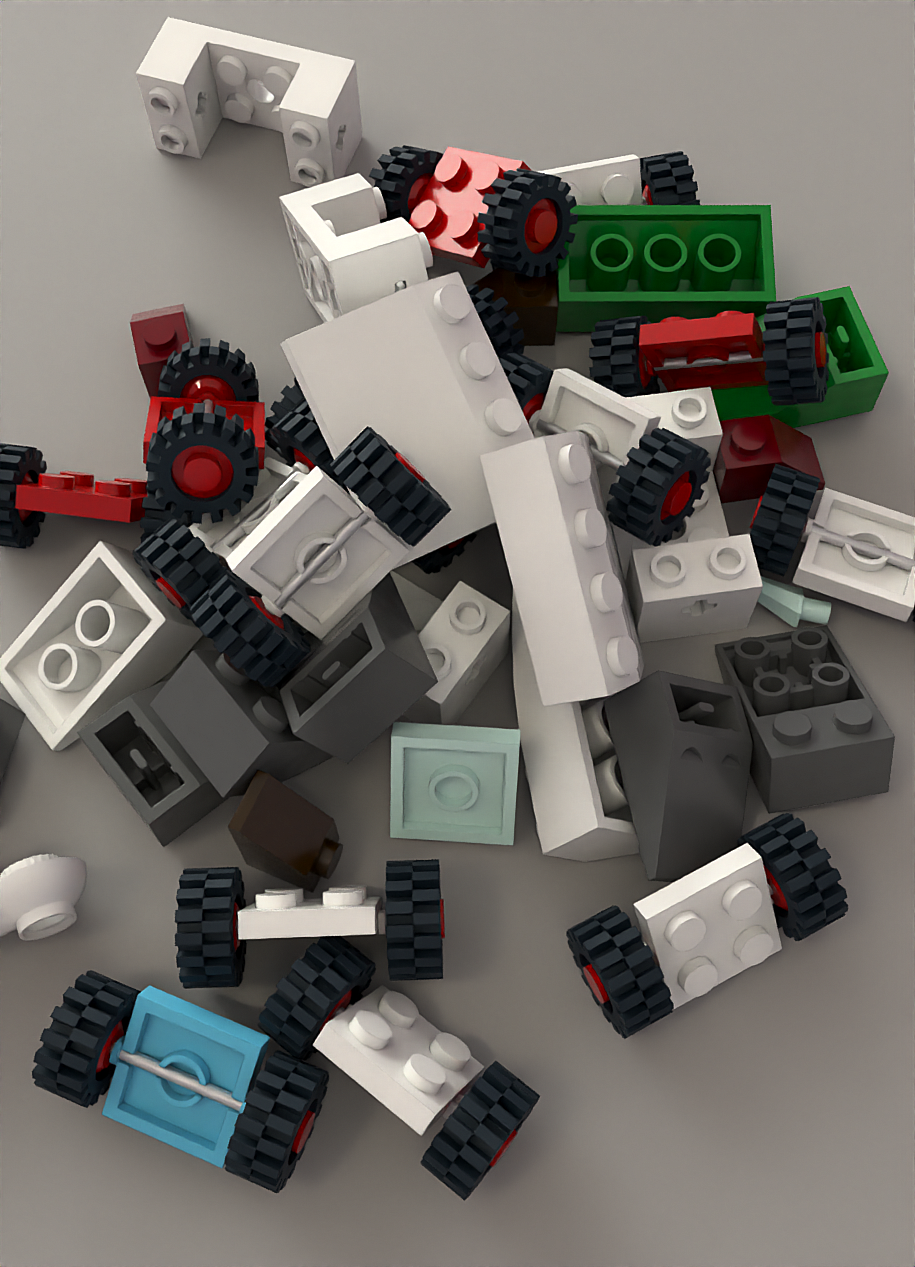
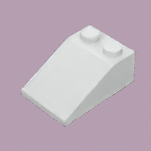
(94, 645)

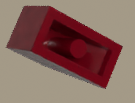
(155, 337)
(750, 453)

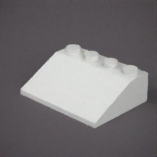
(422, 381)
(564, 567)

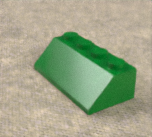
(665, 263)

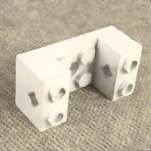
(211, 73)
(349, 267)
(705, 576)
(463, 644)

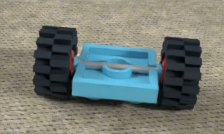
(182, 1077)

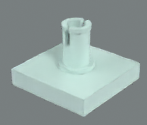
(453, 783)

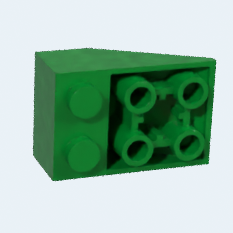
(853, 367)

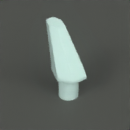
(791, 605)

